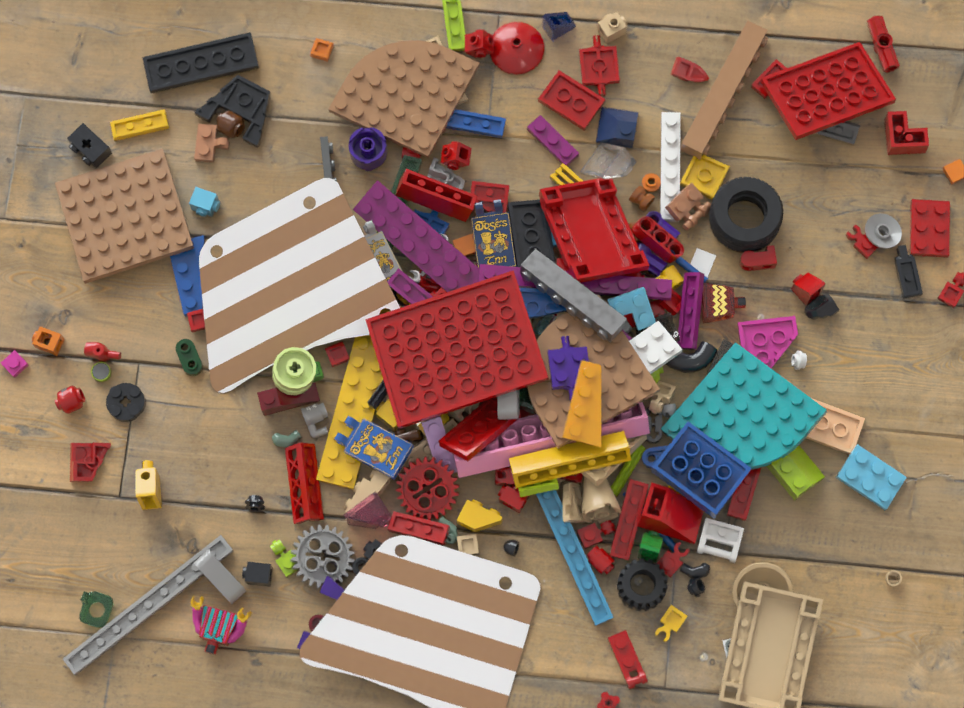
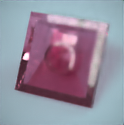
(369, 513)

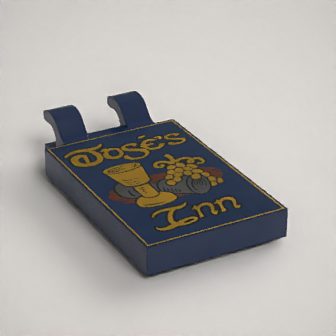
(493, 236)

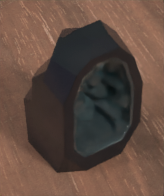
(821, 307)

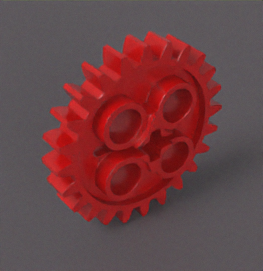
(418, 473)

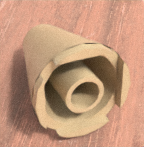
(599, 502)

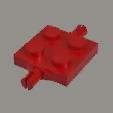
(599, 65)

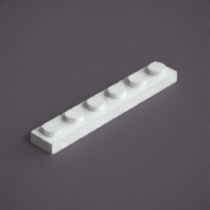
(669, 161)

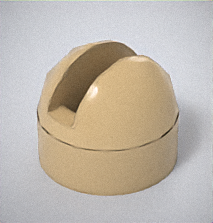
(893, 582)

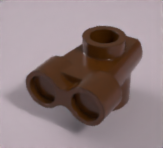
(413, 435)

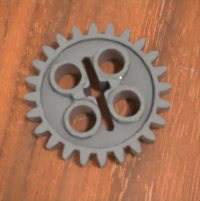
(324, 539)

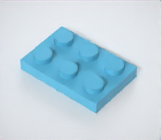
(871, 477)

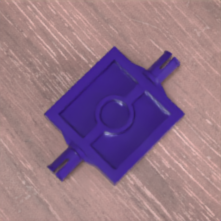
(565, 365)

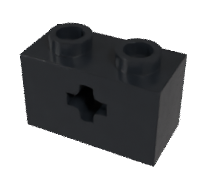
(85, 137)

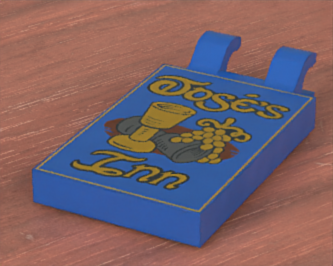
(375, 446)

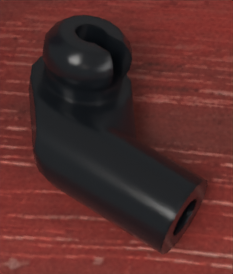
(697, 572)

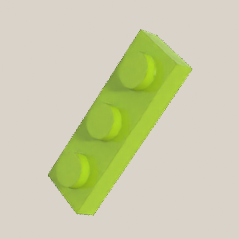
(454, 24)

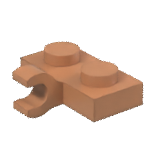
(208, 142)

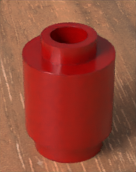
(601, 560)

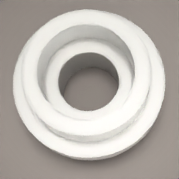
(799, 360)

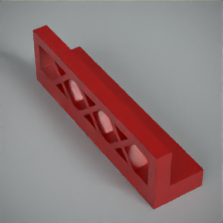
(310, 487)

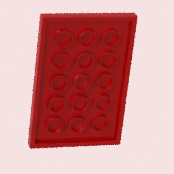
(827, 90)

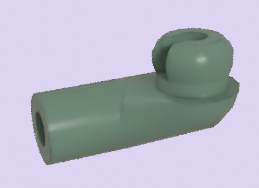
(452, 535)

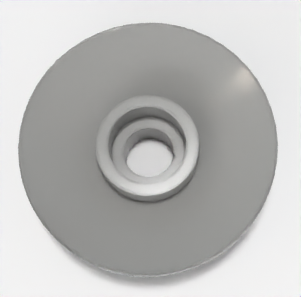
(887, 226)

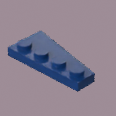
(188, 276)
(539, 303)

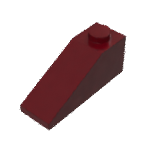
(275, 401)

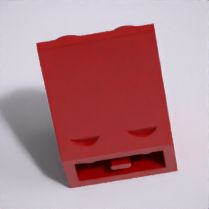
(670, 514)

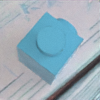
(204, 202)

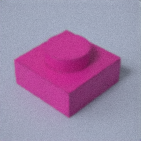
(14, 364)

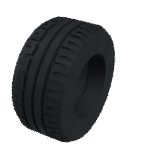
(748, 190)

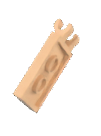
(837, 429)

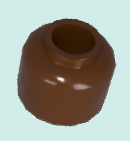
(230, 124)

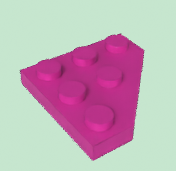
(768, 337)

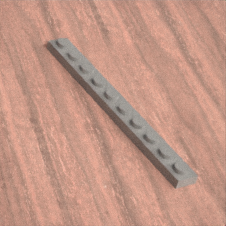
(142, 609)

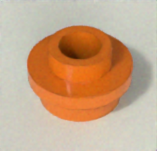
(651, 187)

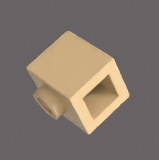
(612, 27)

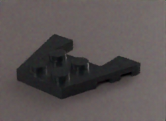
(245, 100)

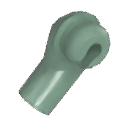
(286, 441)

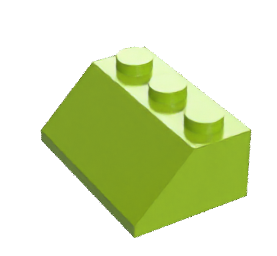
(796, 472)

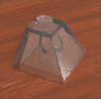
(609, 162)

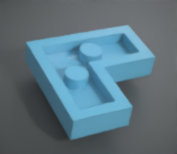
(637, 304)

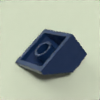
(617, 127)

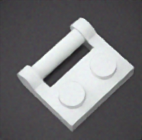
(720, 533)

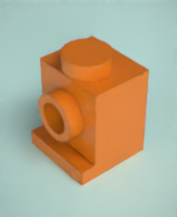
(42, 335)

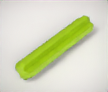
(627, 470)

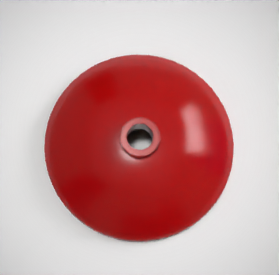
(517, 58)

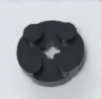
(133, 409)

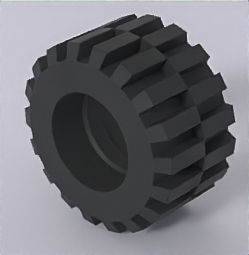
(638, 601)

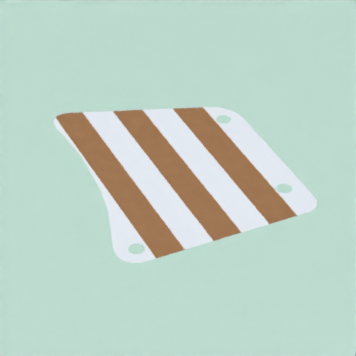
(287, 283)
(429, 625)

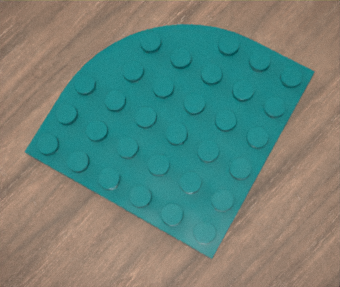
(748, 410)

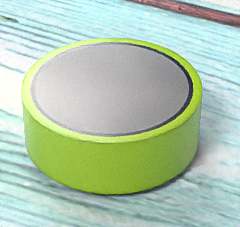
(101, 372)

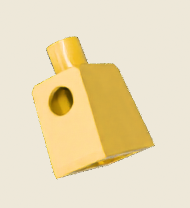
(148, 486)

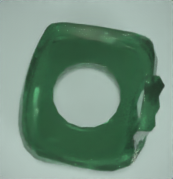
(90, 598)

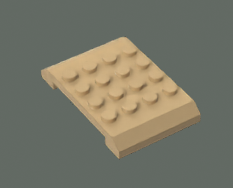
(770, 648)

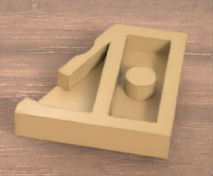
(572, 503)

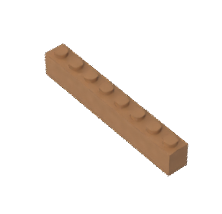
(723, 90)

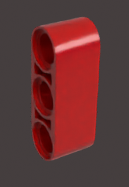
(666, 242)

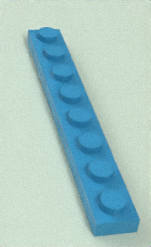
(575, 558)

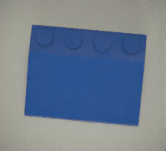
(700, 469)

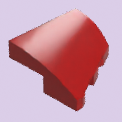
(85, 460)

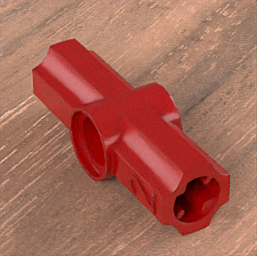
(880, 34)

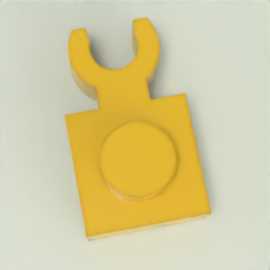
(672, 621)

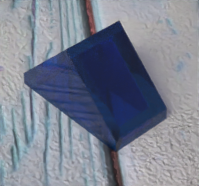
(557, 24)

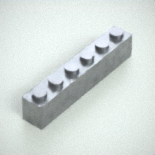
(572, 295)

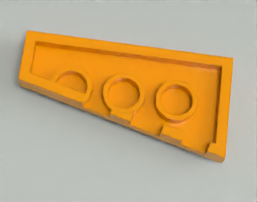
(584, 413)

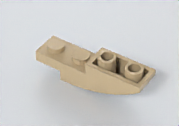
(365, 488)

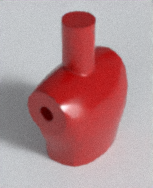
(100, 352)

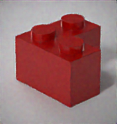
(901, 139)

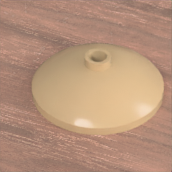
(762, 574)

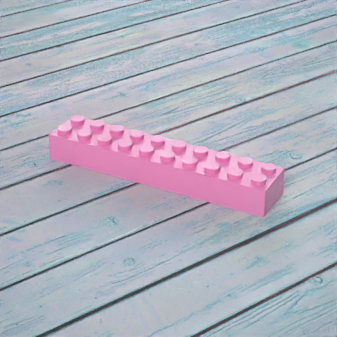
(530, 436)

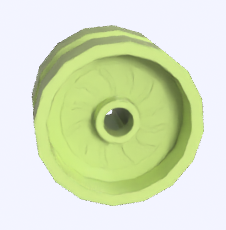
(283, 367)

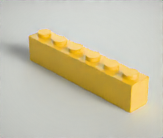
(569, 460)

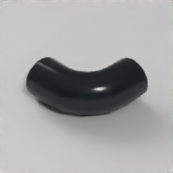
(696, 361)

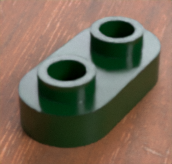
(189, 356)

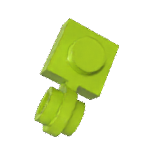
(284, 561)

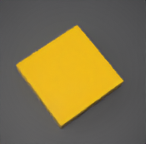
(705, 175)

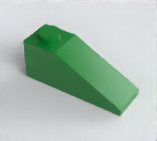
(650, 546)

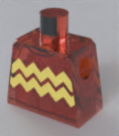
(719, 302)

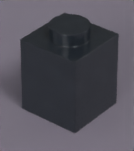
(257, 574)

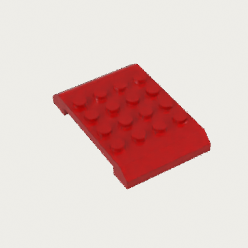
(591, 230)

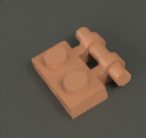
(684, 202)

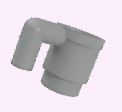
(312, 415)

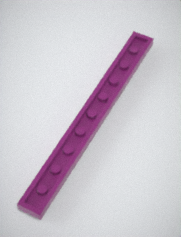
(612, 286)

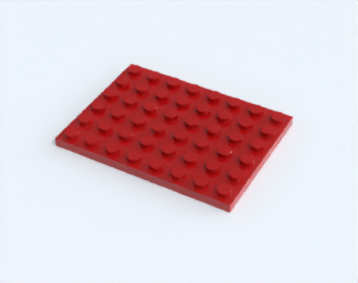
(456, 349)

